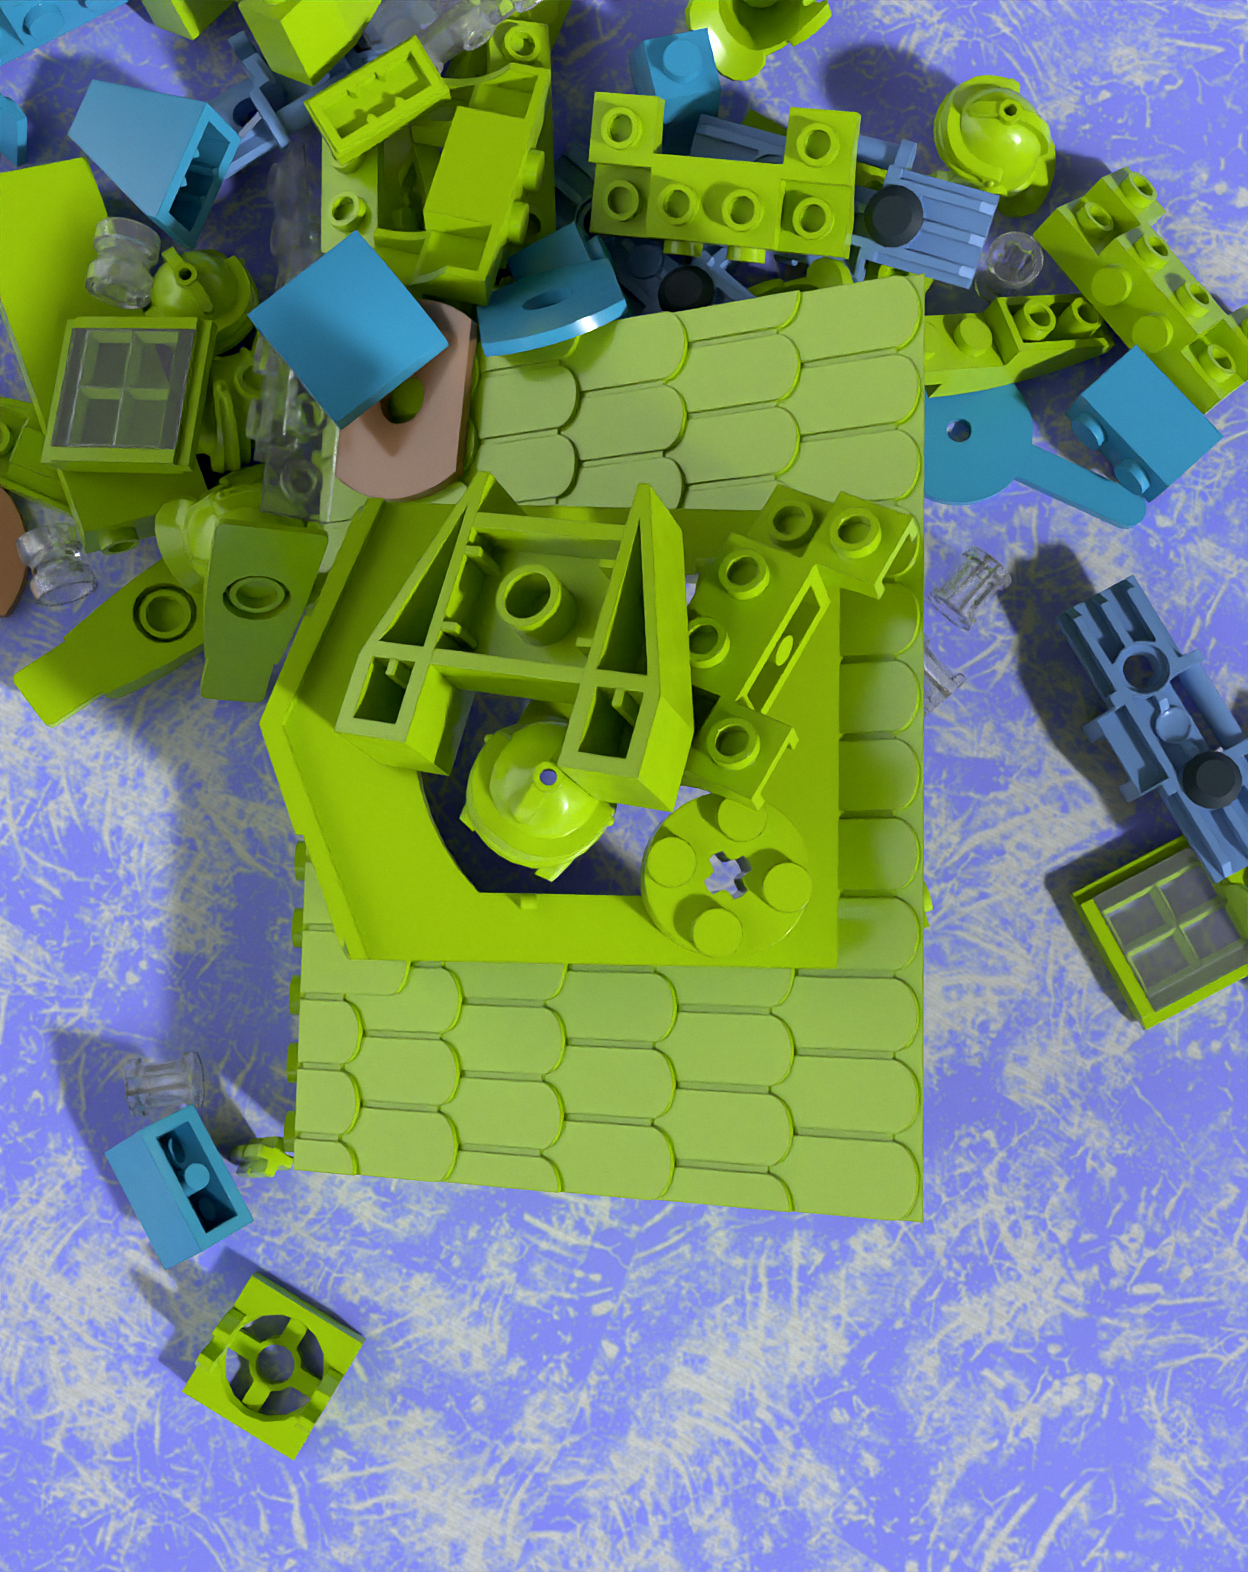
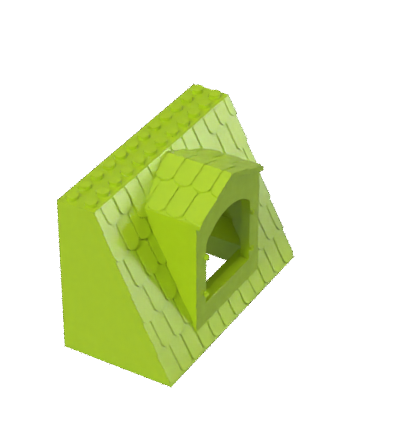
(565, 1028)

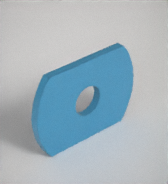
(585, 300)

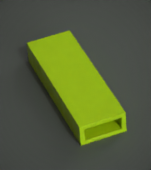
(44, 262)

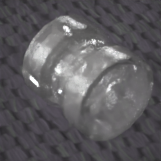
(123, 263)
(56, 564)

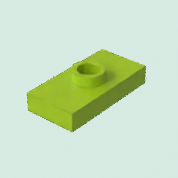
(377, 100)

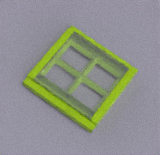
(130, 394)
(1164, 931)

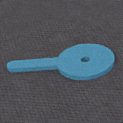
(1003, 451)

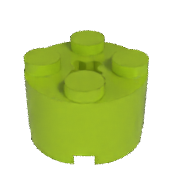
(770, 887)

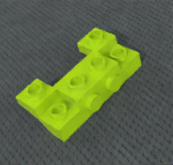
(478, 186)
(724, 202)
(1145, 289)
(756, 616)

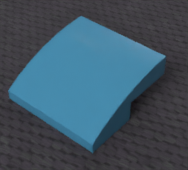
(348, 329)

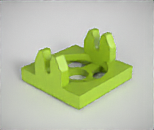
(210, 1382)

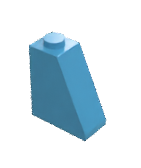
(685, 76)
(159, 151)

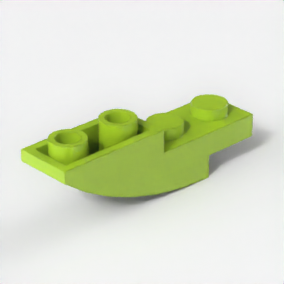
(1011, 342)

